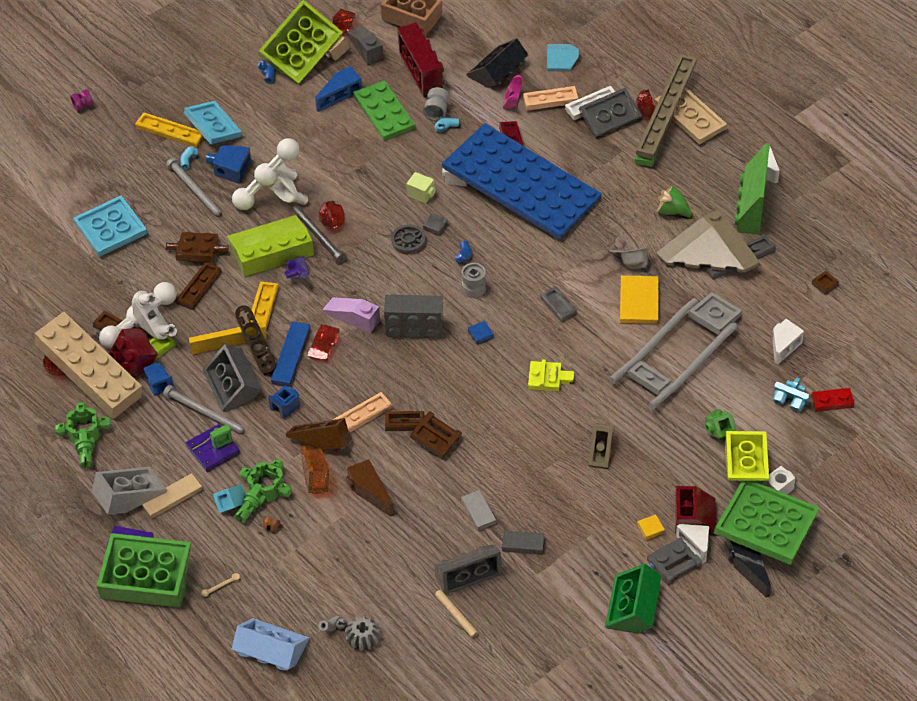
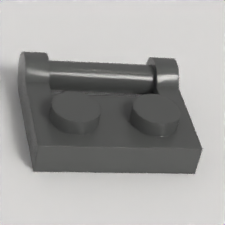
(672, 555)

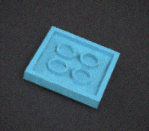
(110, 226)

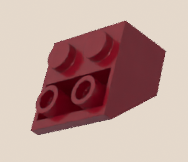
(133, 351)
(694, 507)

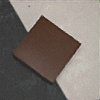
(825, 282)

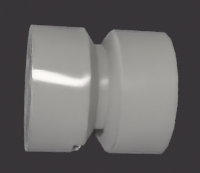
(436, 104)
(473, 280)

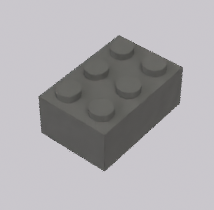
(414, 316)

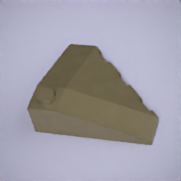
(712, 243)

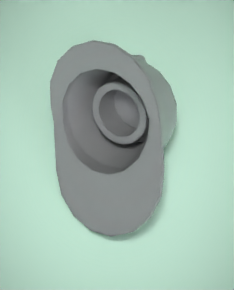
(634, 257)

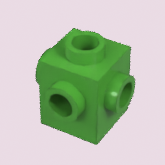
(718, 423)

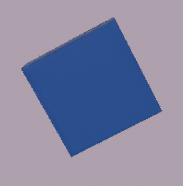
(480, 332)

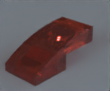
(343, 20)
(323, 343)

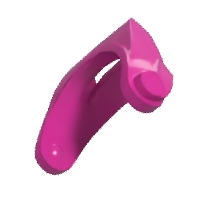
(513, 91)

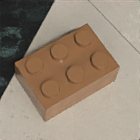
(406, 12)

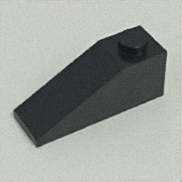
(750, 566)

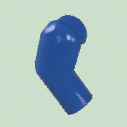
(268, 70)
(465, 253)

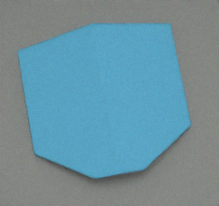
(561, 57)

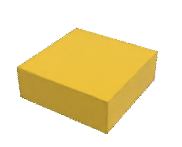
(651, 527)

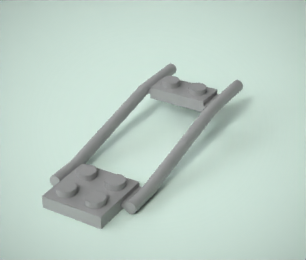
(710, 312)

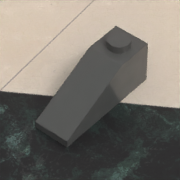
(366, 44)

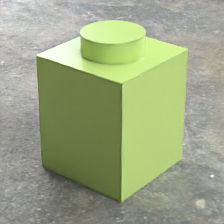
(420, 187)

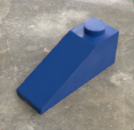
(338, 88)

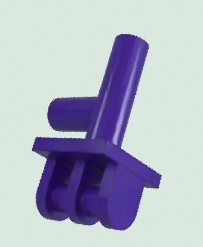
(296, 268)

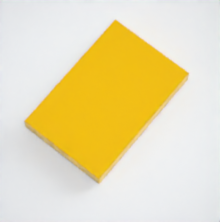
(639, 299)

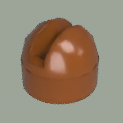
(268, 521)

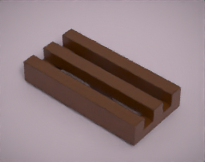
(393, 423)

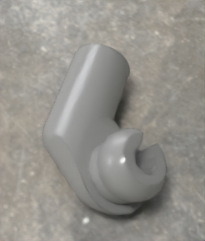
(332, 624)

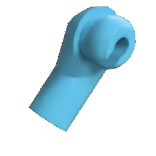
(444, 123)
(184, 158)

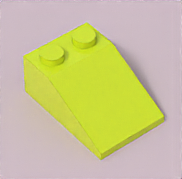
(746, 456)

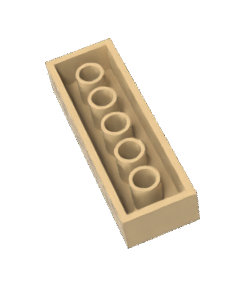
(88, 365)

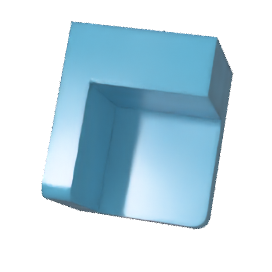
(229, 498)

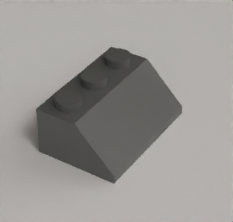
(231, 378)
(468, 568)

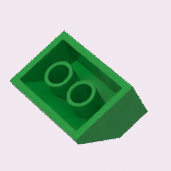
(633, 600)

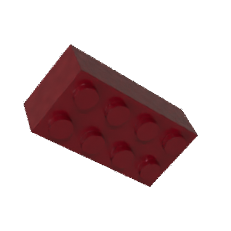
(420, 58)

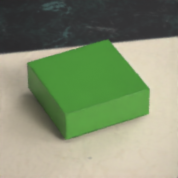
(221, 436)

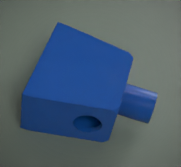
(230, 162)

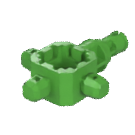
(83, 439)
(256, 494)

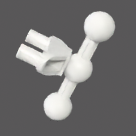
(274, 175)
(145, 315)

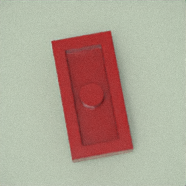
(832, 399)

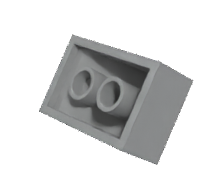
(126, 489)

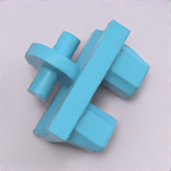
(793, 391)

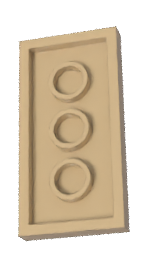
(696, 118)

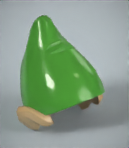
(673, 203)

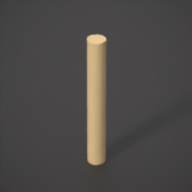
(456, 614)

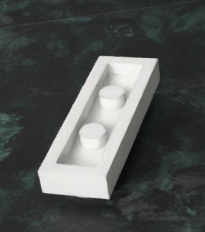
(573, 107)

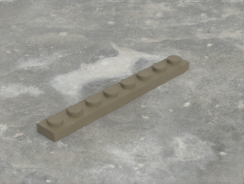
(666, 106)

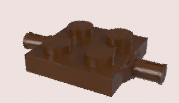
(197, 247)

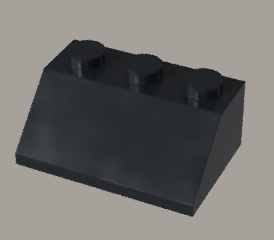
(499, 64)

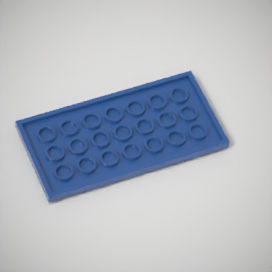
(522, 180)

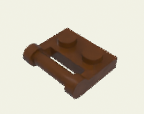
(432, 438)

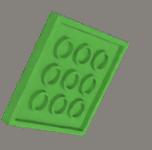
(767, 521)

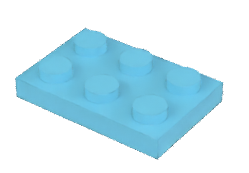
(212, 122)

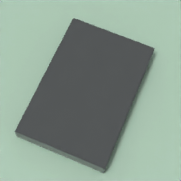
(610, 113)

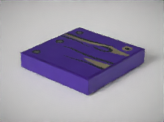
(206, 454)

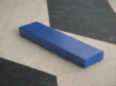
(290, 354)

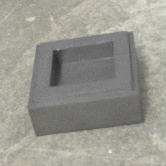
(435, 224)

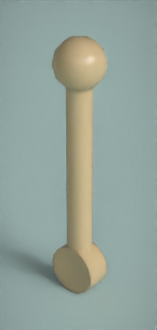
(235, 577)

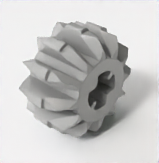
(362, 633)

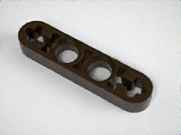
(258, 338)

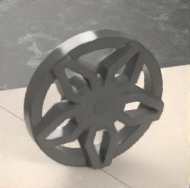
(408, 238)

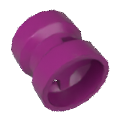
(81, 100)

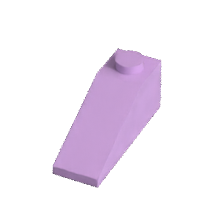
(354, 312)

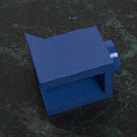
(157, 378)
(286, 400)

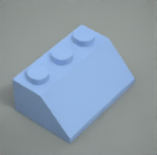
(269, 643)

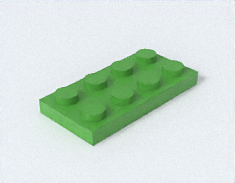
(384, 110)

